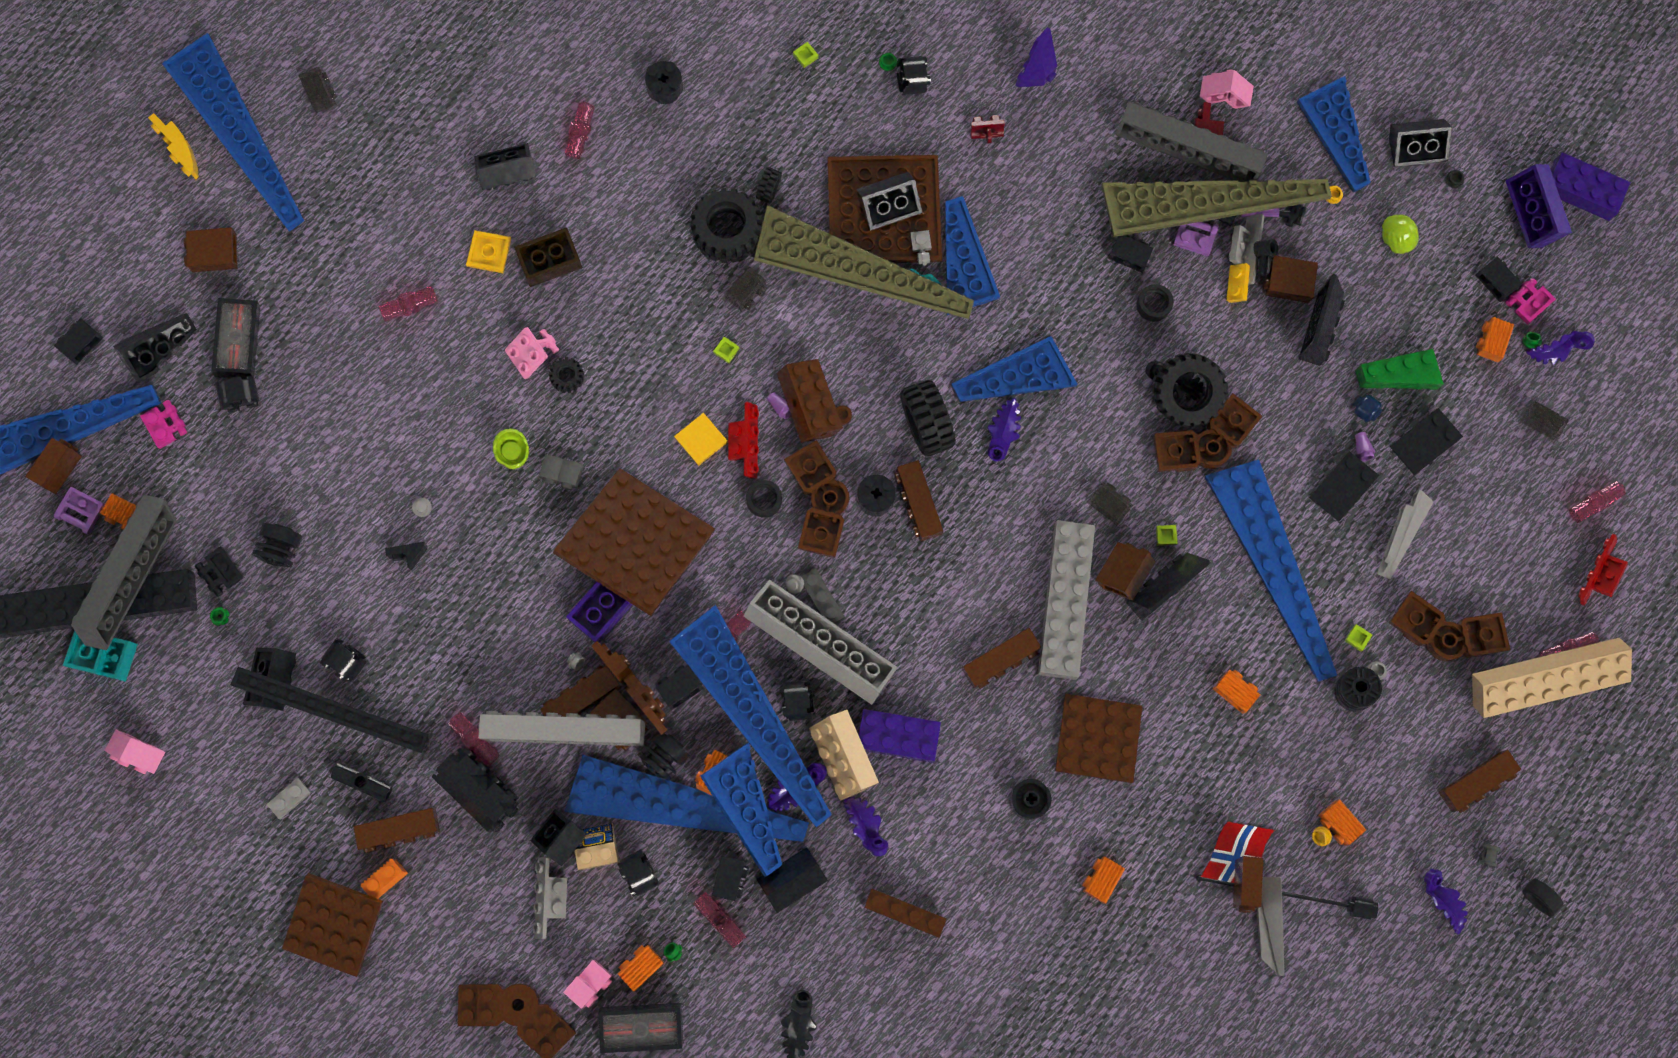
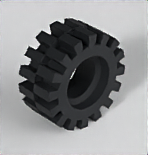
(768, 185)
(566, 364)

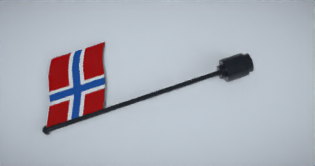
(1245, 840)

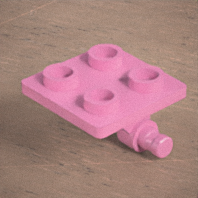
(528, 352)

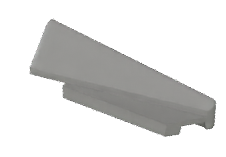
(1403, 532)
(1271, 925)

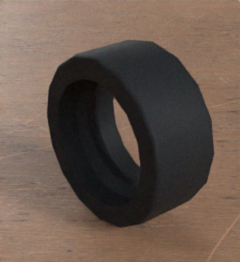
(1164, 292)
(764, 484)
(1542, 897)

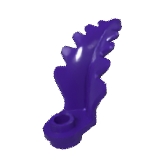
(1562, 348)
(1004, 429)
(783, 798)
(866, 825)
(1446, 900)

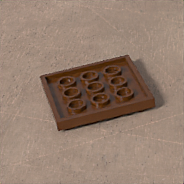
(1098, 738)
(332, 924)

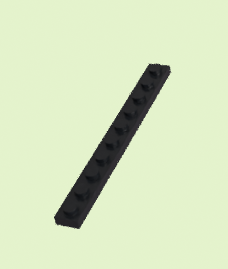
(329, 709)

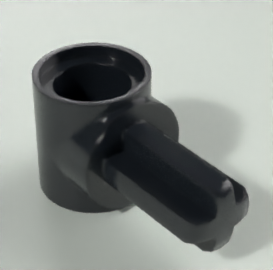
(1265, 251)

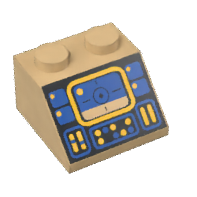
(597, 848)

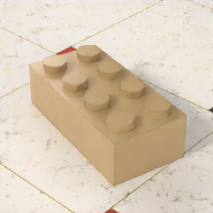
(843, 755)

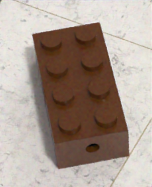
(809, 400)

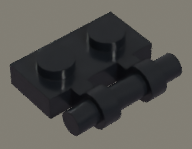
(224, 568)

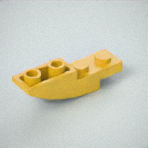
(177, 145)

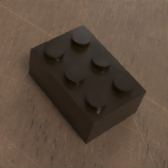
(548, 257)

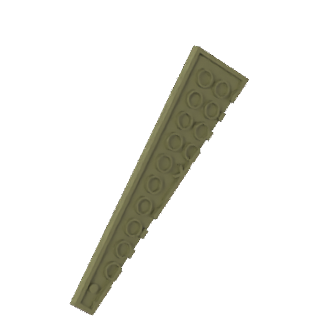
(1165, 205)
(813, 252)

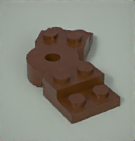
(1187, 450)
(817, 479)
(1469, 637)
(641, 695)
(536, 1023)

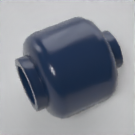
(1367, 408)

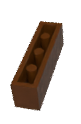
(919, 501)
(1001, 658)
(584, 694)
(1479, 781)
(396, 829)
(905, 913)

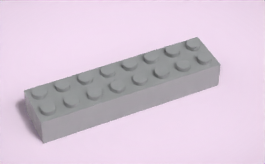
(1066, 600)
(820, 641)
(561, 730)

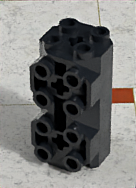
(476, 790)

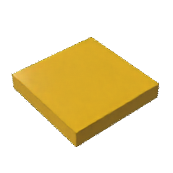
(488, 251)
(701, 439)

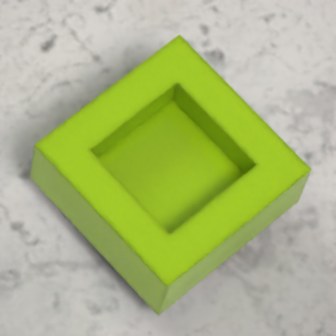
(805, 54)
(726, 350)
(1166, 535)
(1358, 637)

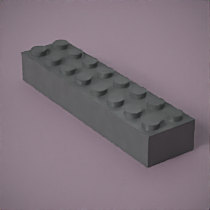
(1191, 143)
(124, 572)

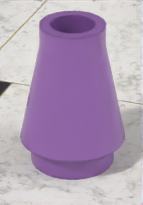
(780, 405)
(1364, 448)

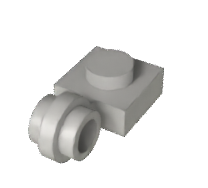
(921, 243)

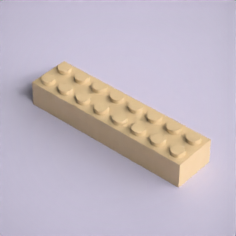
(1551, 677)

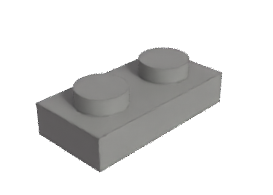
(289, 798)

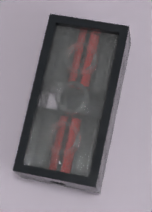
(235, 338)
(640, 1028)

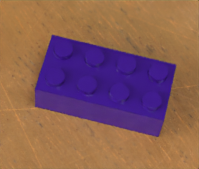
(1588, 186)
(1538, 206)
(598, 612)
(899, 735)

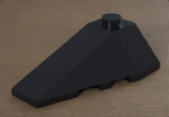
(148, 349)

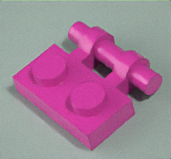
(1532, 307)
(158, 426)

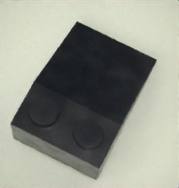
(1426, 441)
(1344, 486)

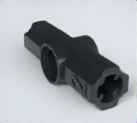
(351, 776)

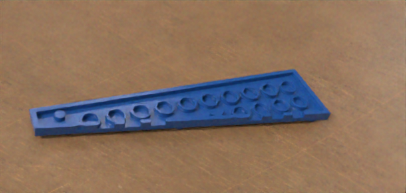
(213, 93)
(27, 438)
(1255, 519)
(727, 676)
(631, 795)

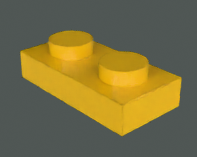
(1238, 282)

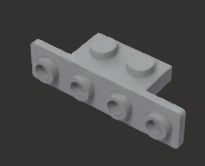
(1243, 242)
(550, 897)

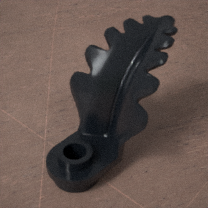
(1183, 384)
(798, 1025)

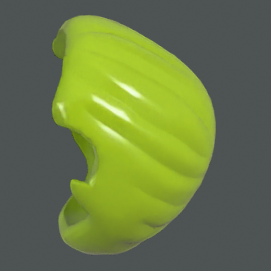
(1400, 233)
(510, 448)

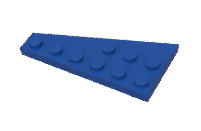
(1336, 127)
(965, 259)
(1026, 371)
(742, 801)

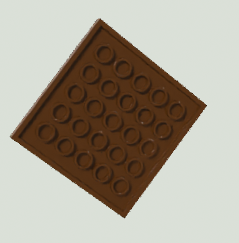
(894, 239)
(634, 541)

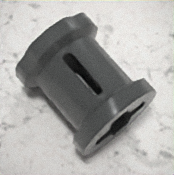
(1489, 855)

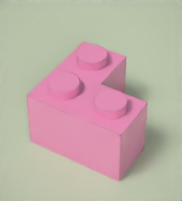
(1227, 87)
(130, 750)
(586, 986)

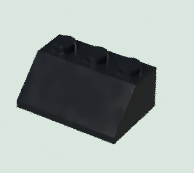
(1420, 142)
(505, 166)
(889, 200)
(276, 665)
(792, 880)

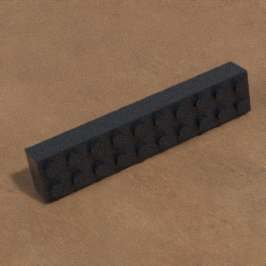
(55, 607)

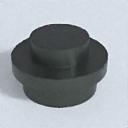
(1455, 179)

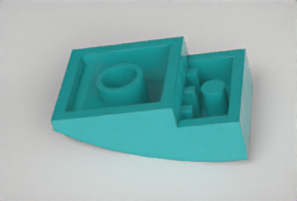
(110, 663)

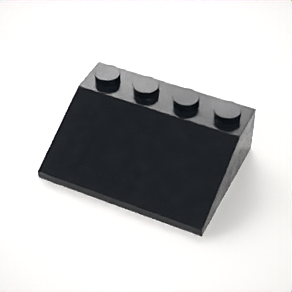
(1322, 322)
(1167, 584)

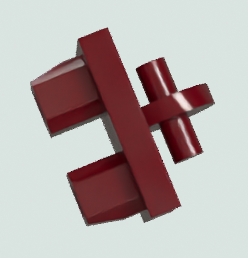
(987, 129)

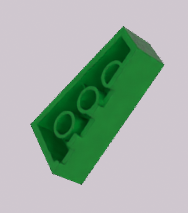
(1409, 371)

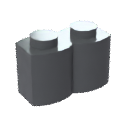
(561, 472)

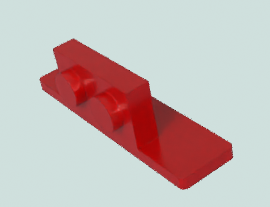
(744, 440)
(1606, 573)

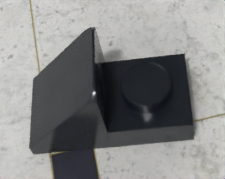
(412, 552)

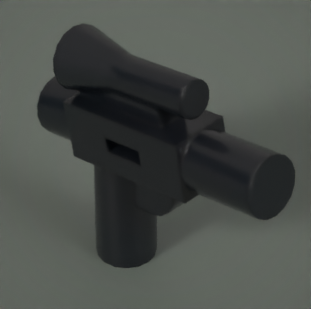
(1293, 214)

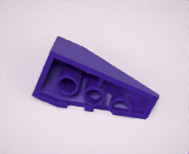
(1041, 64)

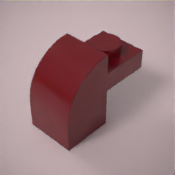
(1203, 120)

